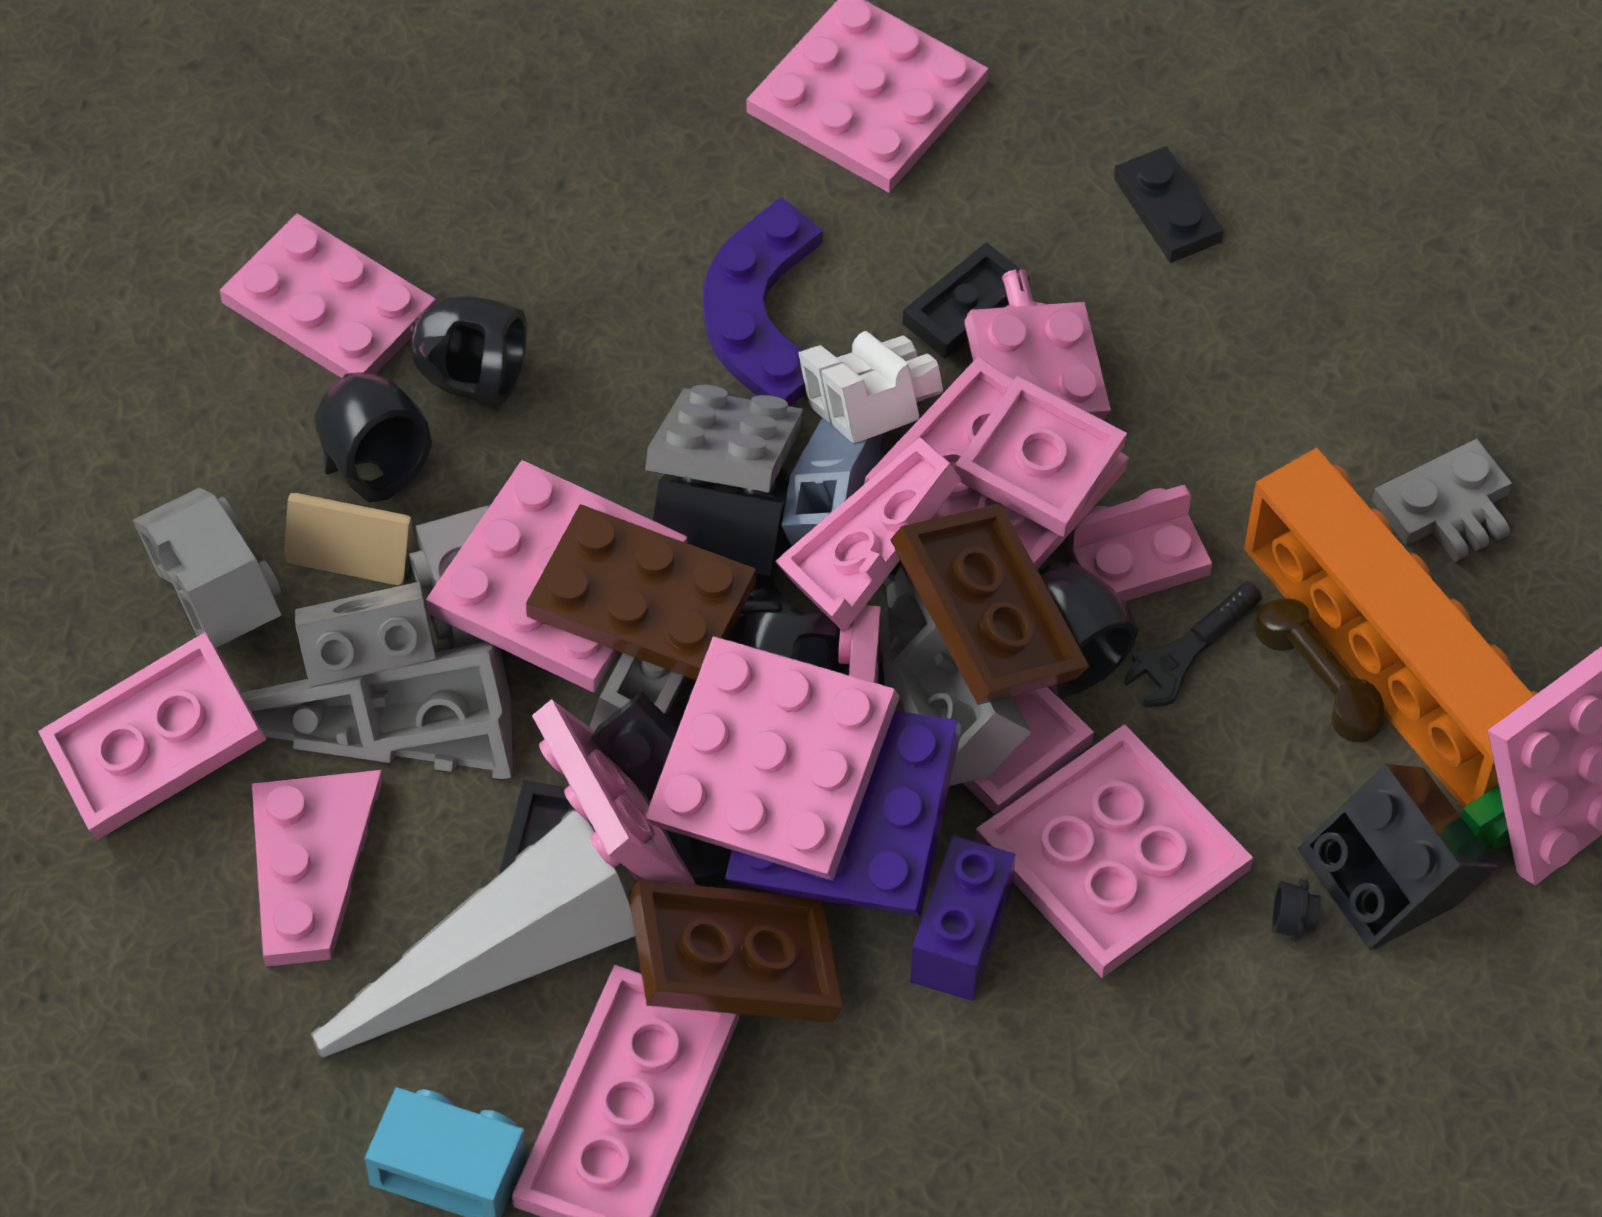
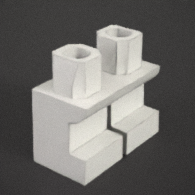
(871, 386)

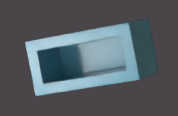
(446, 1154)

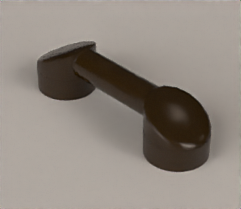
(1357, 702)

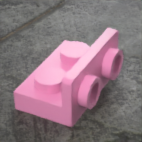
(1141, 544)

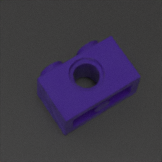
(962, 918)

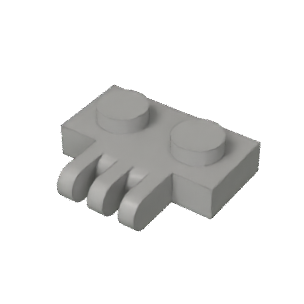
(1448, 500)

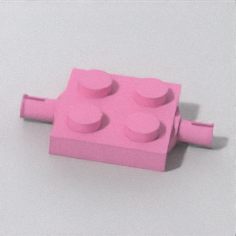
(1041, 344)

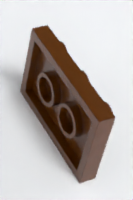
(639, 591)
(989, 603)
(734, 951)

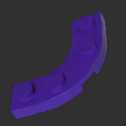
(736, 298)

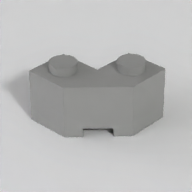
(211, 567)

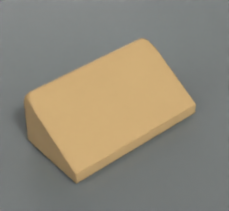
(348, 539)

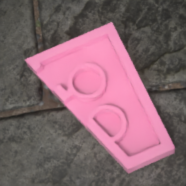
(851, 549)
(307, 858)

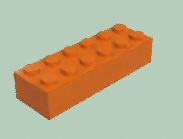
(1385, 618)

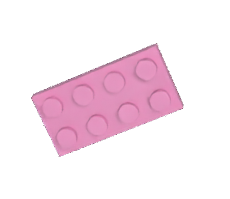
(624, 1107)

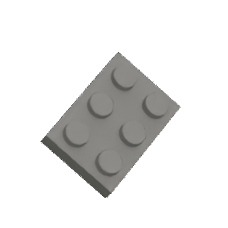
(725, 438)

